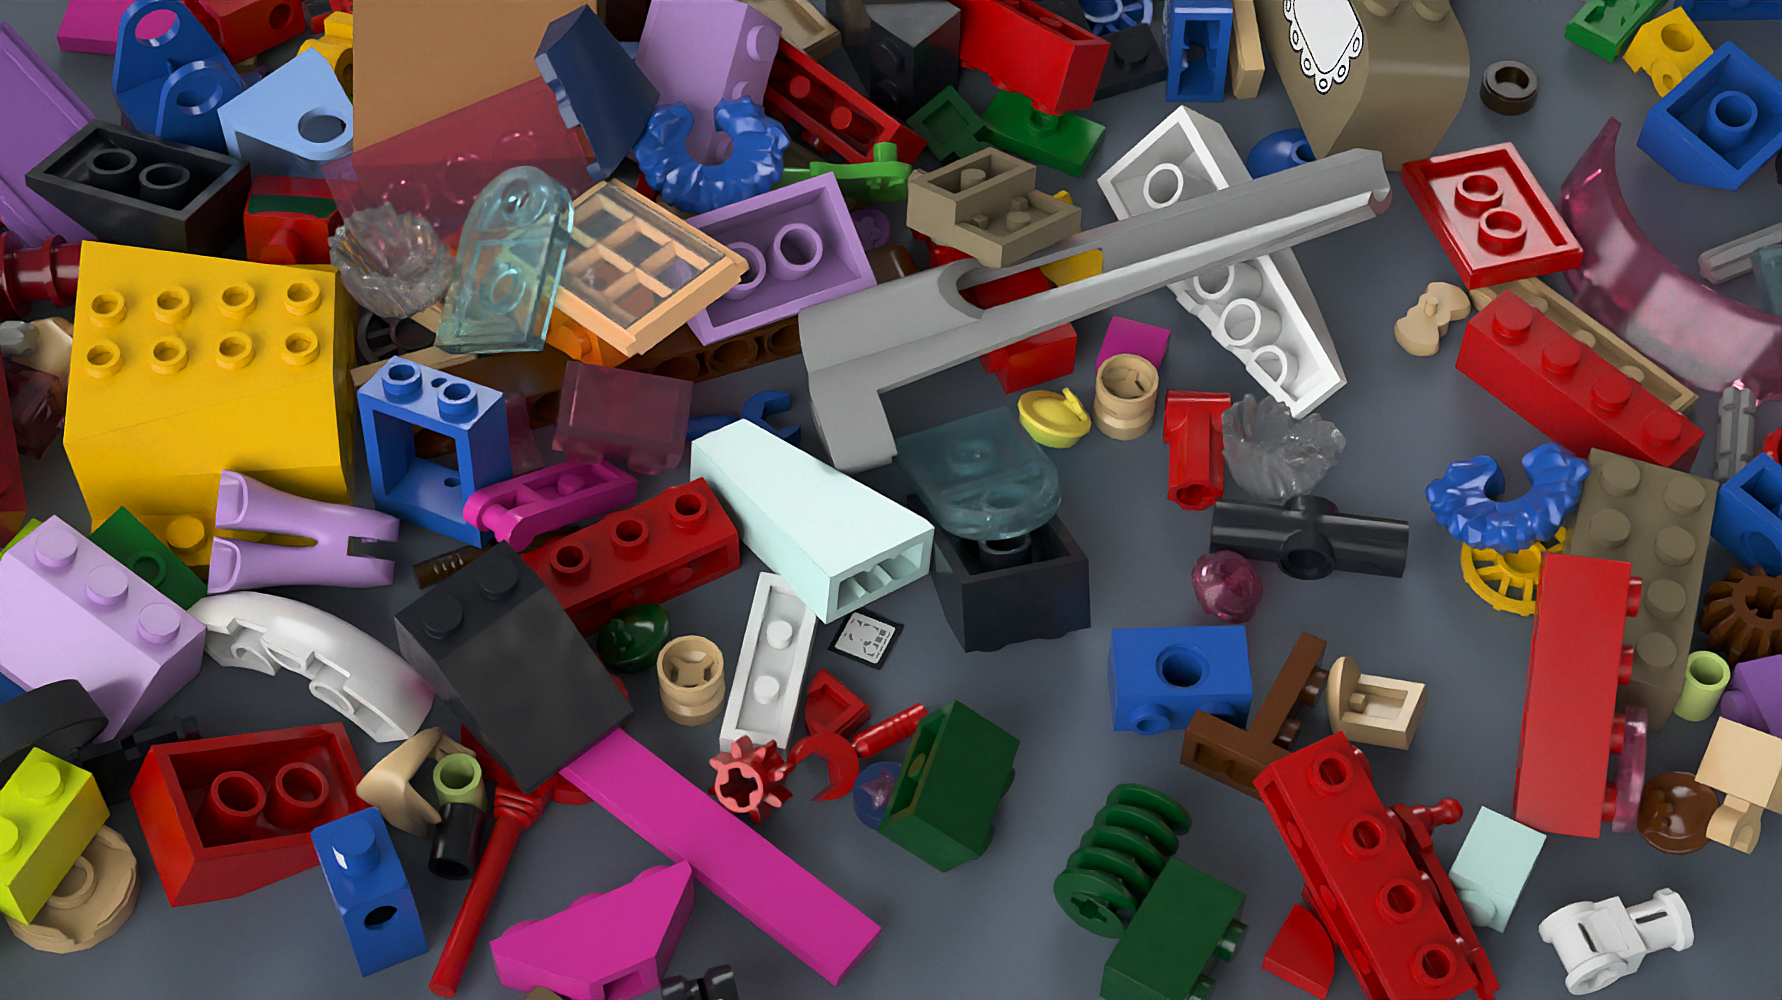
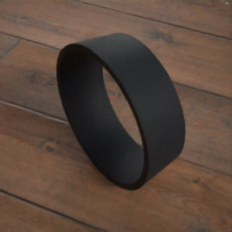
(49, 719)

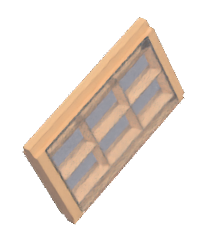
(639, 268)

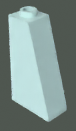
(811, 522)

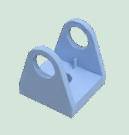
(290, 120)

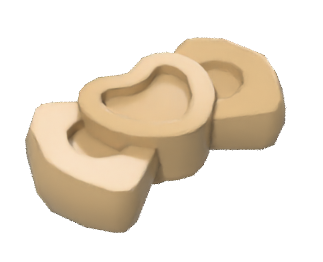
(1430, 319)

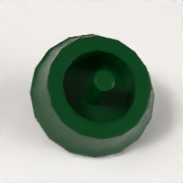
(634, 638)

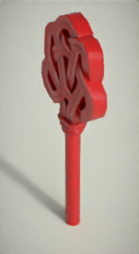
(513, 815)

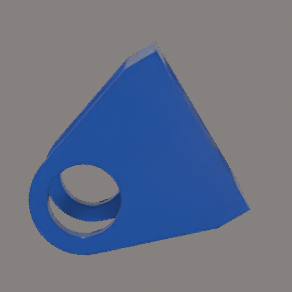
(167, 74)

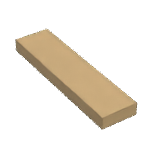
(1596, 336)

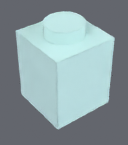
(1494, 868)

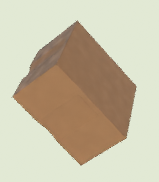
(444, 55)

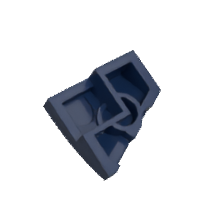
(596, 86)

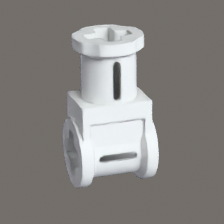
(1610, 941)

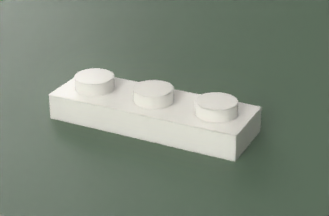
(770, 667)

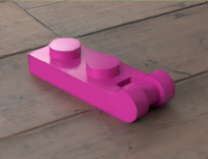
(548, 500)

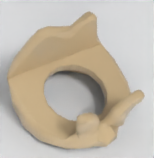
(389, 785)

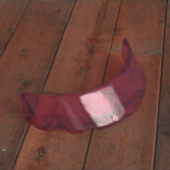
(1652, 302)

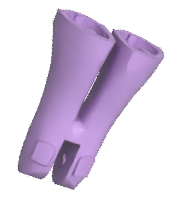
(257, 507)

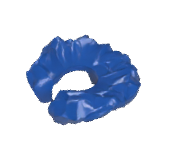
(701, 188)
(1513, 525)

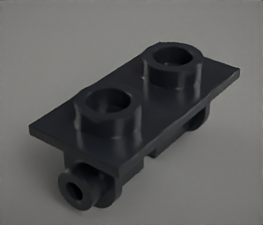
(119, 762)

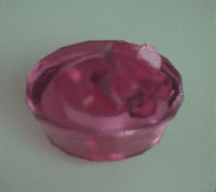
(1227, 586)

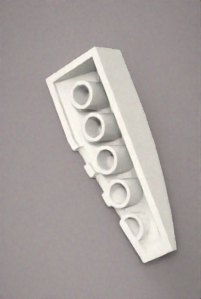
(1252, 307)

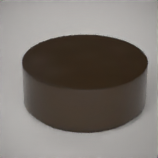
(1509, 88)

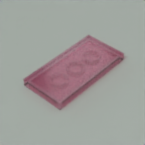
(451, 159)

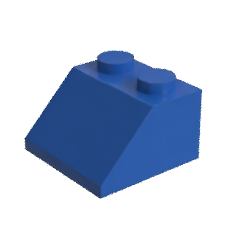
(1717, 122)

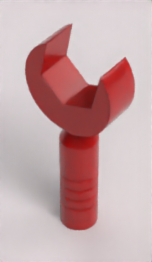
(843, 755)

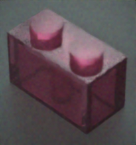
(621, 417)

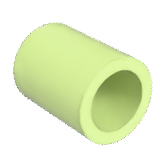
(1703, 686)
(460, 780)

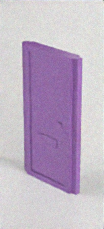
(35, 120)

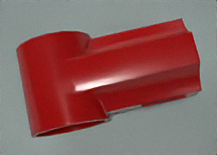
(1195, 446)

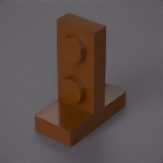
(1240, 756)

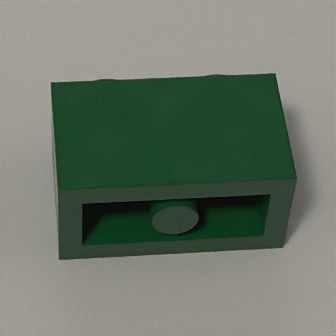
(950, 787)
(1176, 938)

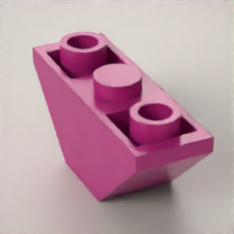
(603, 942)

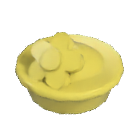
(1054, 418)

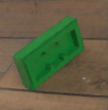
(1610, 25)
(1054, 141)
(148, 558)

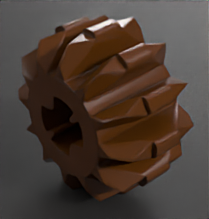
(1743, 615)

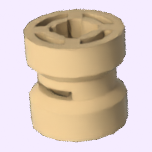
(1125, 396)
(691, 680)

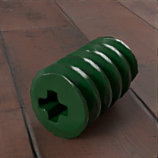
(1120, 858)

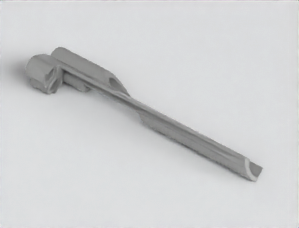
(924, 325)

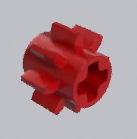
(748, 762)

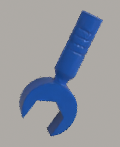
(755, 411)

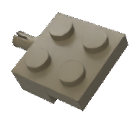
(988, 208)

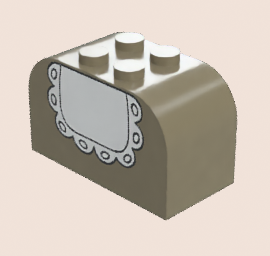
(1369, 72)

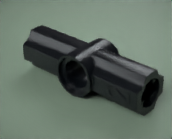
(1310, 537)

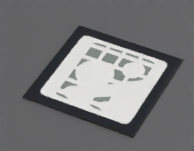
(865, 638)

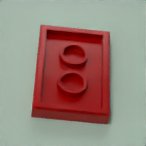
(1491, 216)

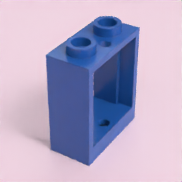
(418, 488)

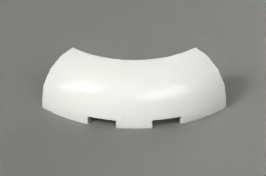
(343, 662)

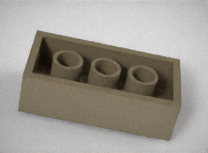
(1663, 528)

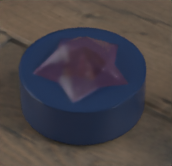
(873, 791)

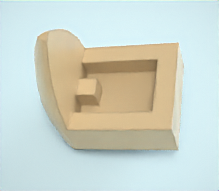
(1373, 707)

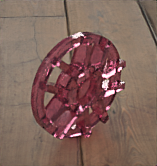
(1630, 770)

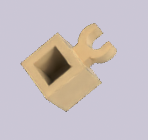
(1749, 771)

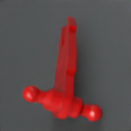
(1419, 826)

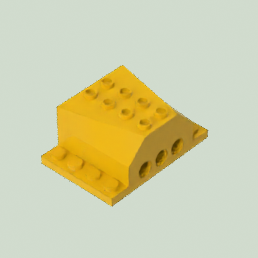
(203, 372)

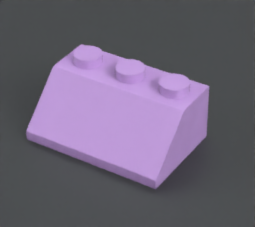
(706, 54)
(797, 255)
(93, 620)

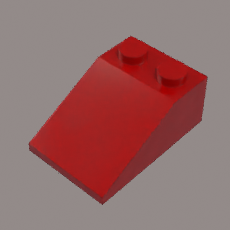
(242, 807)

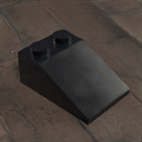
(900, 49)
(146, 190)
(1009, 586)
(512, 666)

